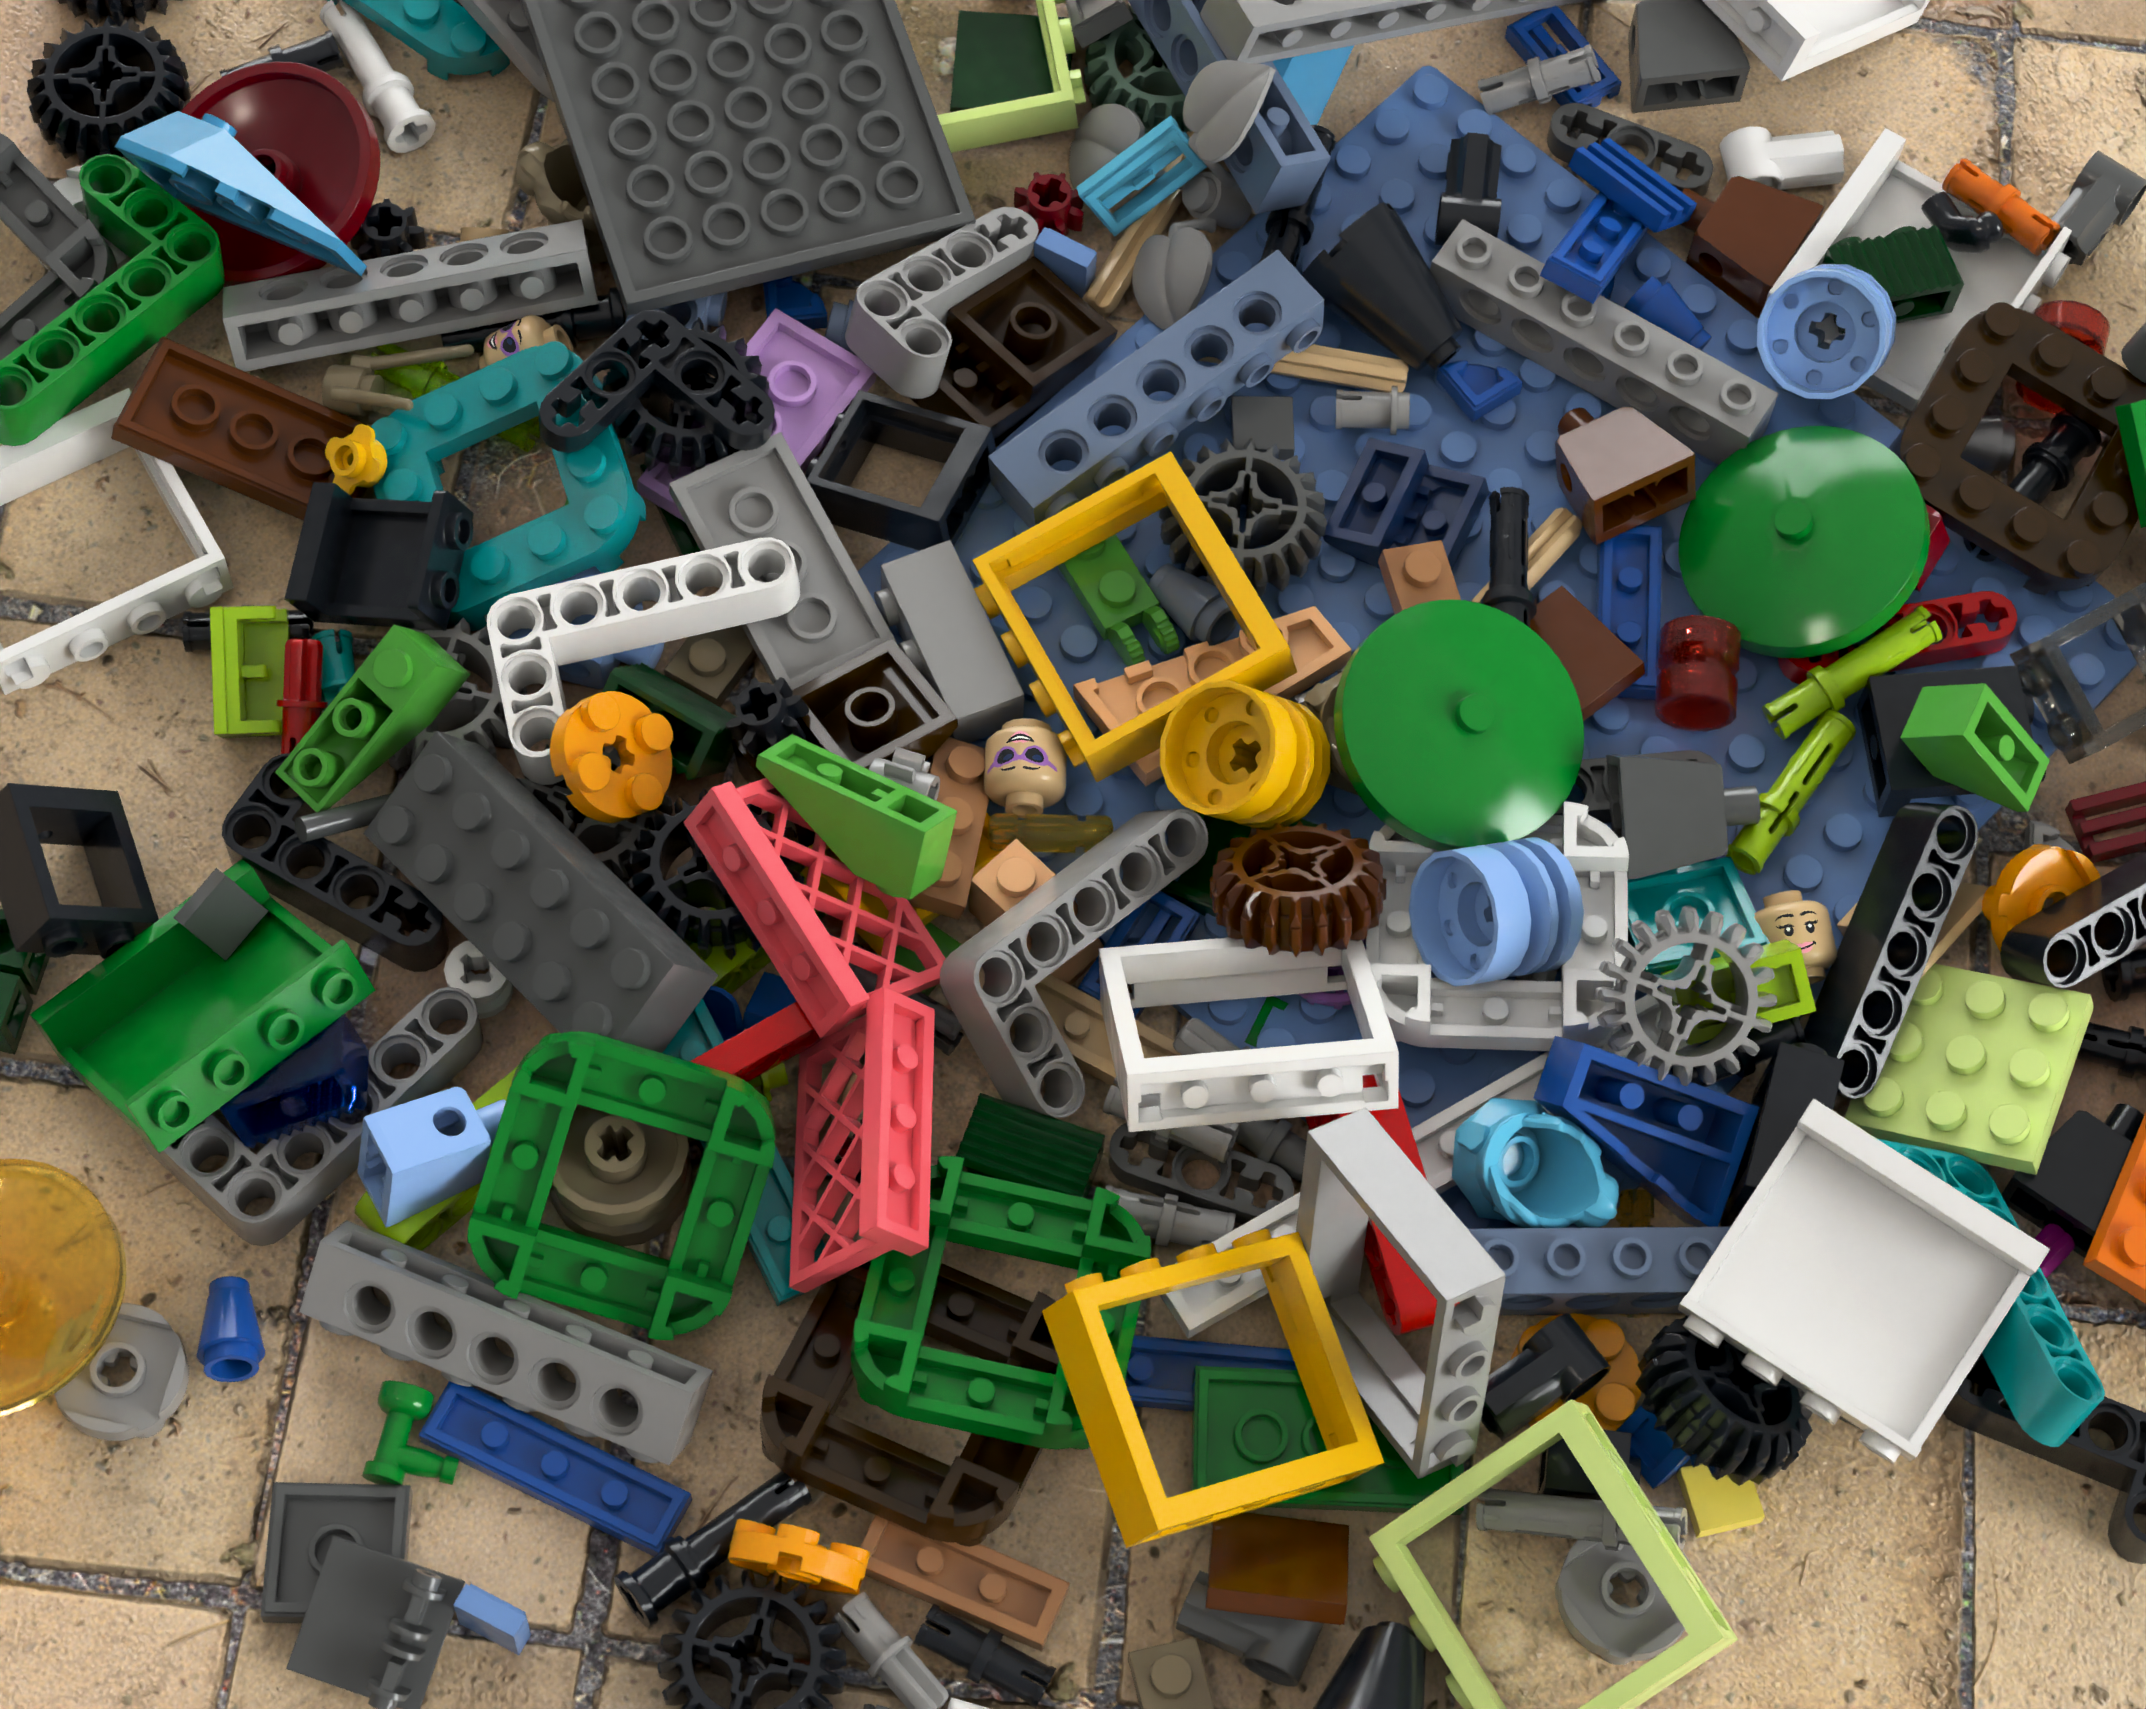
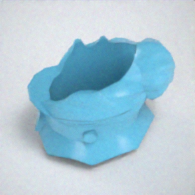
(1532, 1168)

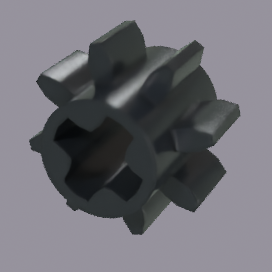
(388, 232)
(766, 715)

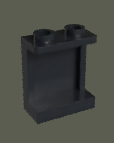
(379, 559)
(1884, 713)

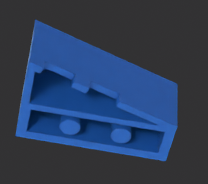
(1661, 1134)

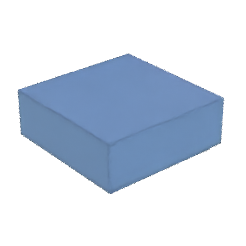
(1067, 259)
(492, 1618)

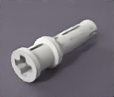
(385, 91)

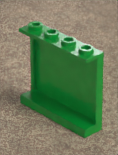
(180, 1031)

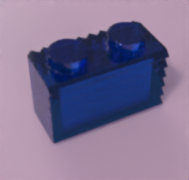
(306, 1087)

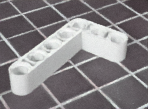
(621, 628)

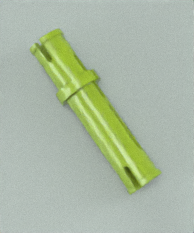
(1829, 686)
(1791, 792)

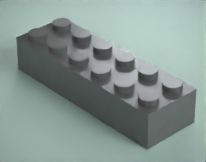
(537, 899)

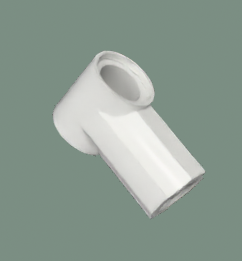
(1783, 160)

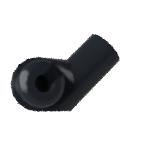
(1959, 231)

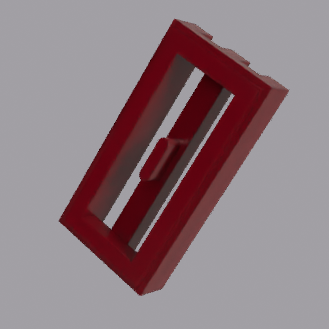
(2105, 802)

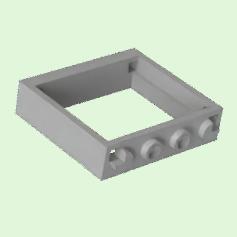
(1361, 1172)

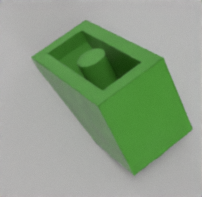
(1975, 744)

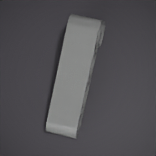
(904, 309)

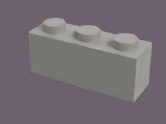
(950, 639)

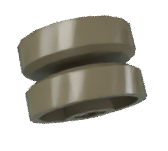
(620, 1178)

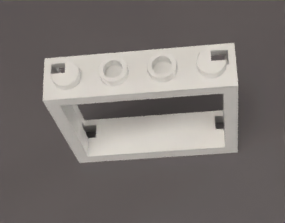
(60, 451)
(1249, 1081)

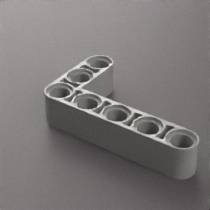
(1056, 937)
(271, 1169)

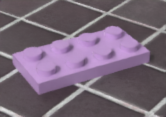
(808, 386)

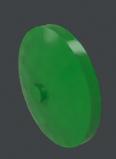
(1805, 540)
(1458, 725)

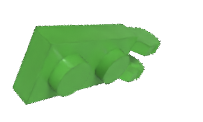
(1118, 599)

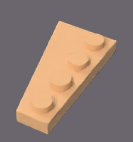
(1110, 703)

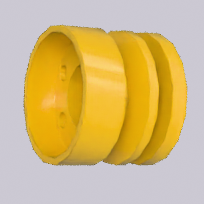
(1244, 755)

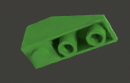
(373, 716)

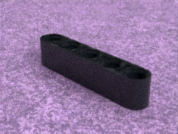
(2081, 930)
(1891, 939)

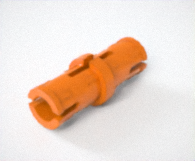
(2018, 218)

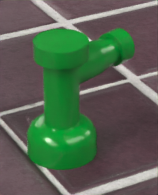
(393, 1456)

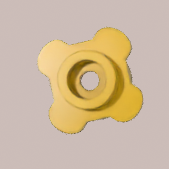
(357, 459)

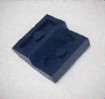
(1403, 502)

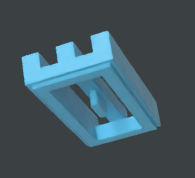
(1124, 180)

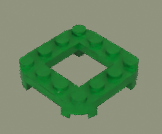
(596, 1274)
(972, 1391)

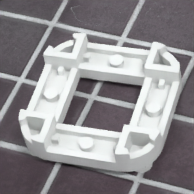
(1504, 1012)

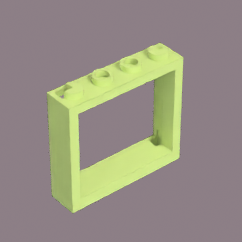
(1029, 115)
(1634, 1514)

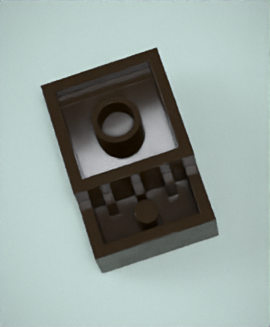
(1016, 349)
(866, 713)

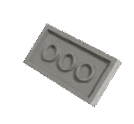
(769, 496)

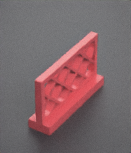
(784, 914)
(888, 1146)

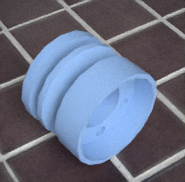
(1796, 349)
(1496, 911)

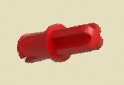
(301, 690)

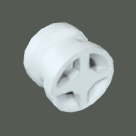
(488, 990)

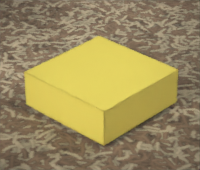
(1718, 1504)

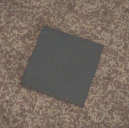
(302, 1529)

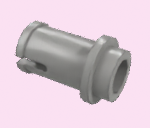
(1373, 409)

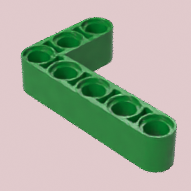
(168, 279)

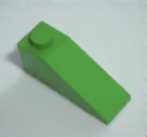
(863, 817)

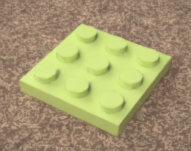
(1978, 1068)

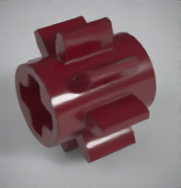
(1051, 203)

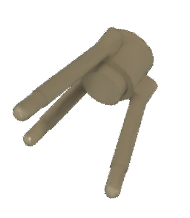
(361, 394)

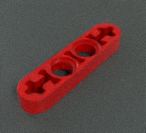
(1950, 615)

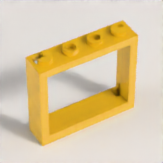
(1084, 526)
(1111, 1420)

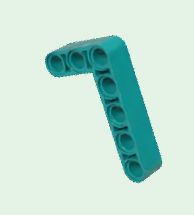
(2034, 1347)

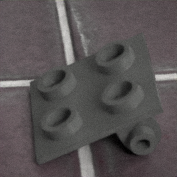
(375, 1625)

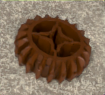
(1298, 888)

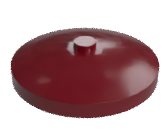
(309, 139)

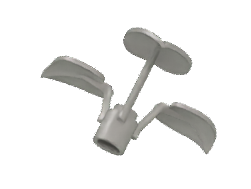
(1219, 110)

